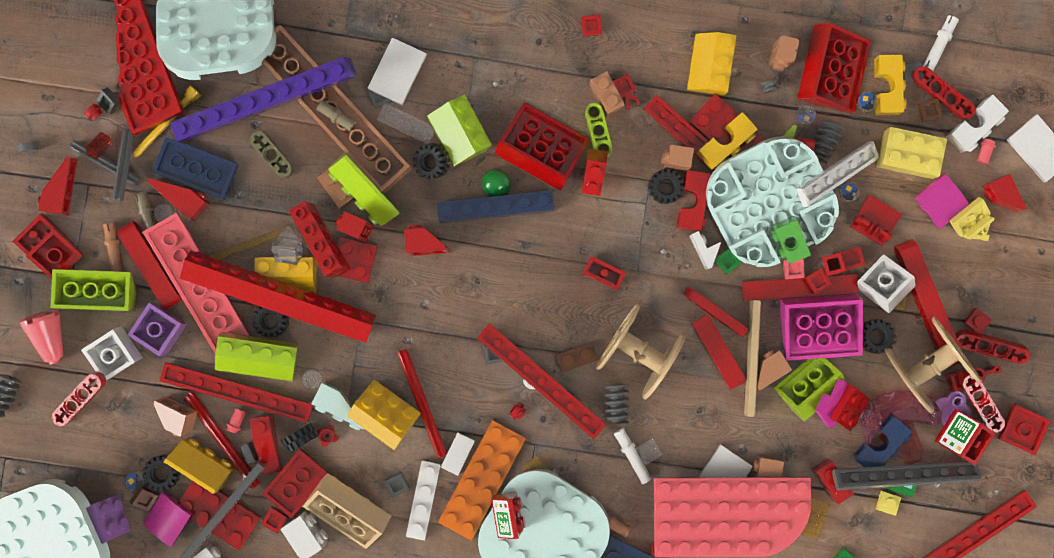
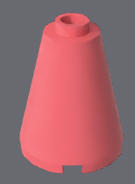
(45, 334)

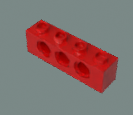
(318, 239)

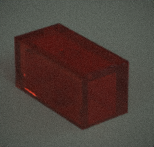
(98, 145)

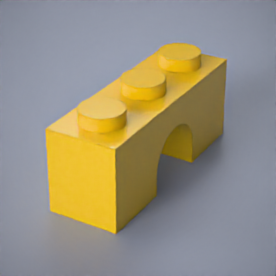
(891, 69)
(740, 129)

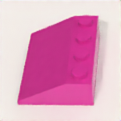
(822, 326)

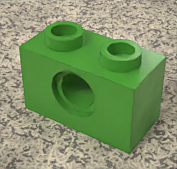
(795, 250)

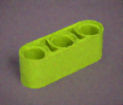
(599, 121)

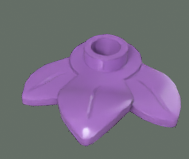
(947, 405)

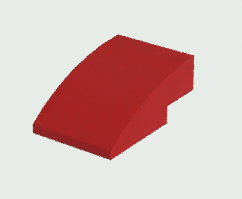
(47, 246)

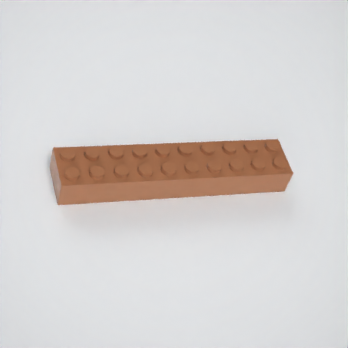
(363, 143)

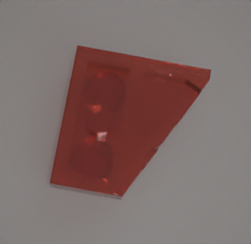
(912, 450)

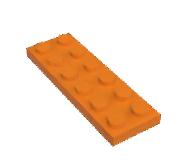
(481, 480)

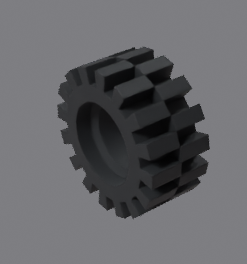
(422, 165)
(677, 186)
(263, 329)
(888, 333)
(299, 437)
(151, 478)

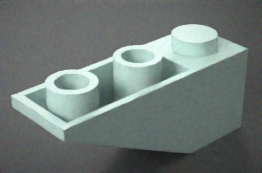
(335, 402)

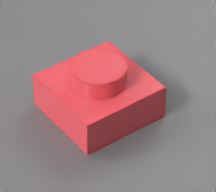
(793, 270)

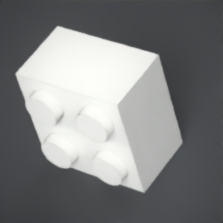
(886, 283)
(112, 353)
(305, 535)

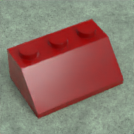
(421, 242)

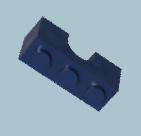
(896, 432)

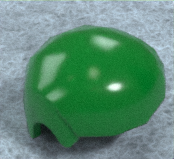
(496, 182)

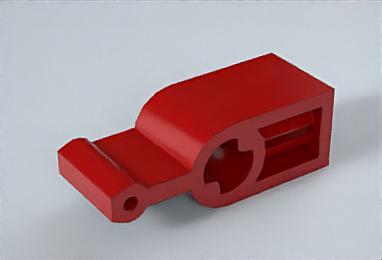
(952, 378)

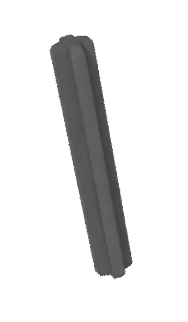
(103, 162)
(123, 166)

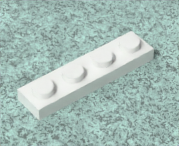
(423, 500)

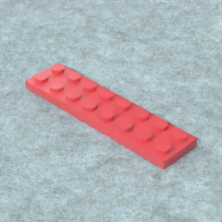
(208, 307)

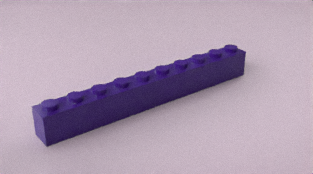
(264, 99)

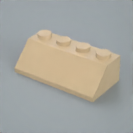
(347, 511)

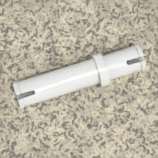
(944, 35)
(629, 449)

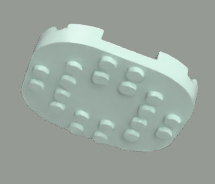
(214, 35)
(761, 190)
(557, 521)
(48, 523)

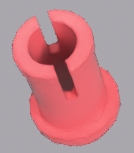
(986, 151)
(236, 420)

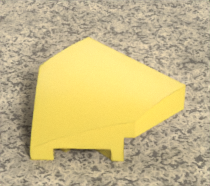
(973, 221)

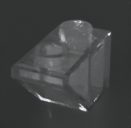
(288, 246)

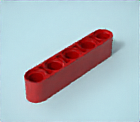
(149, 264)

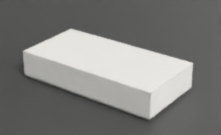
(457, 453)

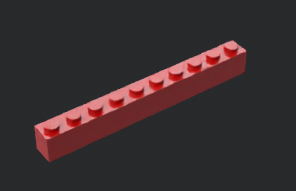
(277, 296)

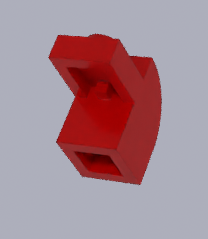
(843, 261)

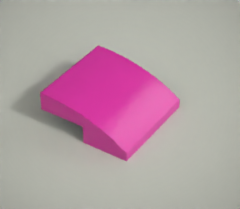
(941, 200)
(828, 403)
(167, 519)

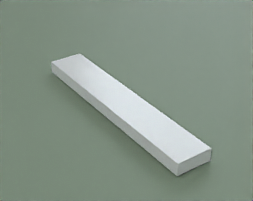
(837, 173)

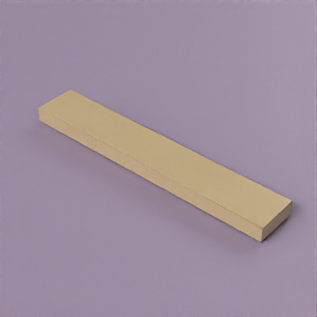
(752, 358)

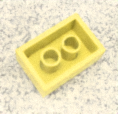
(911, 153)

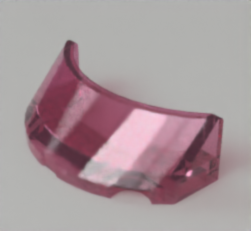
(900, 403)

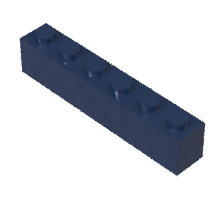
(495, 207)

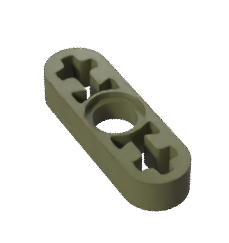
(263, 154)

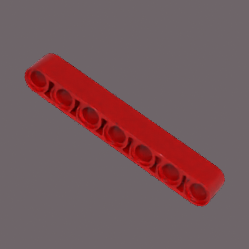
(924, 292)

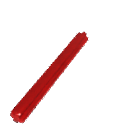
(422, 403)
(220, 437)

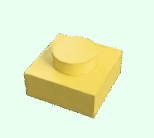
(888, 503)

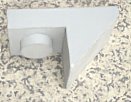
(706, 255)

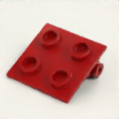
(876, 220)

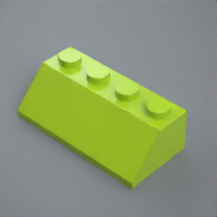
(363, 190)
(93, 290)
(255, 356)

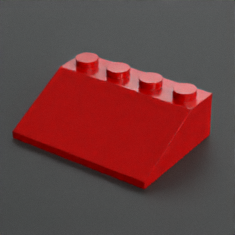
(834, 68)
(541, 146)

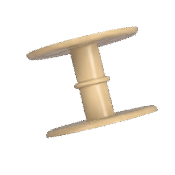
(642, 352)
(921, 373)

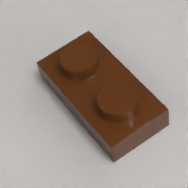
(576, 357)

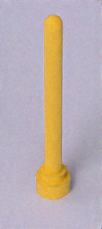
(190, 96)

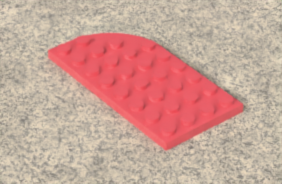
(728, 515)

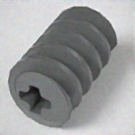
(825, 138)
(7, 387)
(617, 404)

